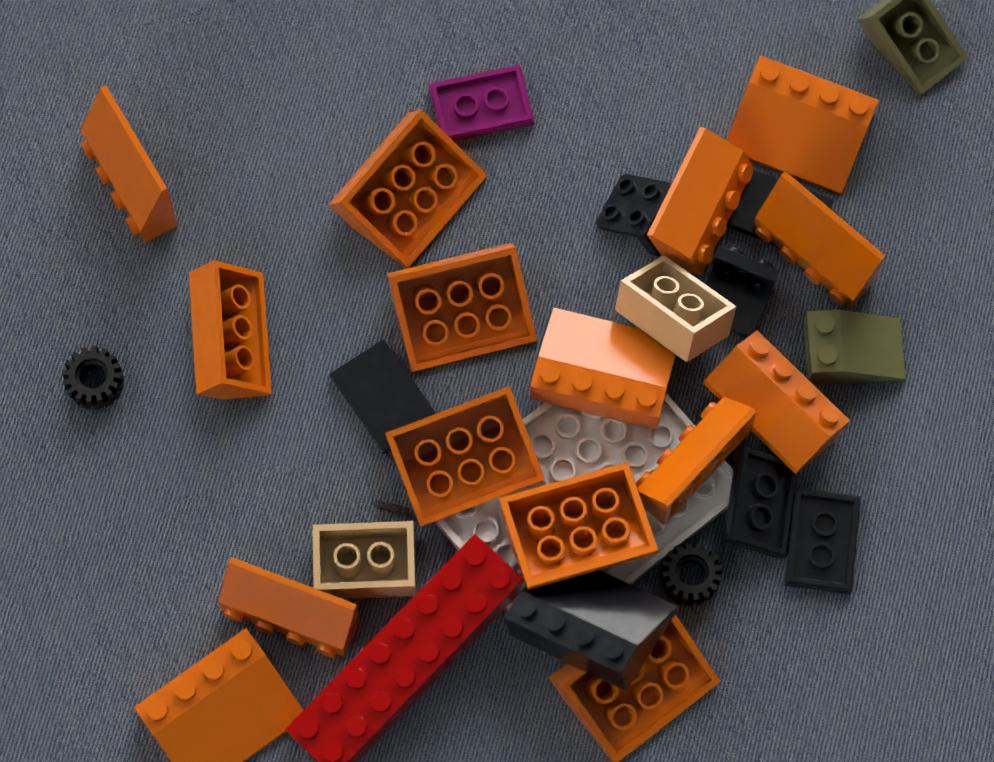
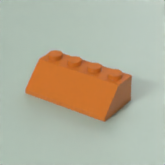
(700, 201)
(229, 332)
(791, 412)
(695, 458)
(288, 608)

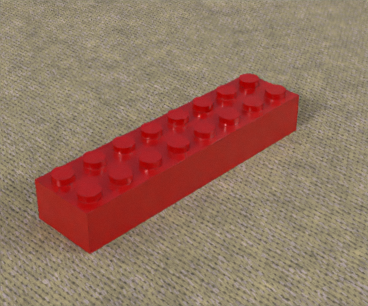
(407, 655)

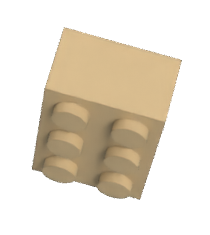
(675, 308)
(365, 559)

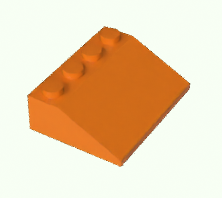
(802, 124)
(126, 169)
(408, 188)
(818, 241)
(462, 307)
(602, 369)
(465, 456)
(577, 525)
(663, 688)
(221, 706)

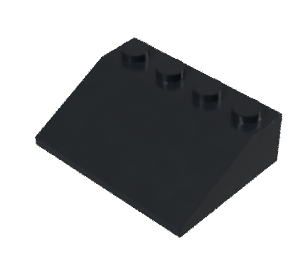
(592, 624)

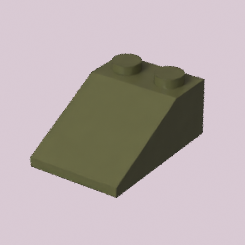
(913, 40)
(852, 348)

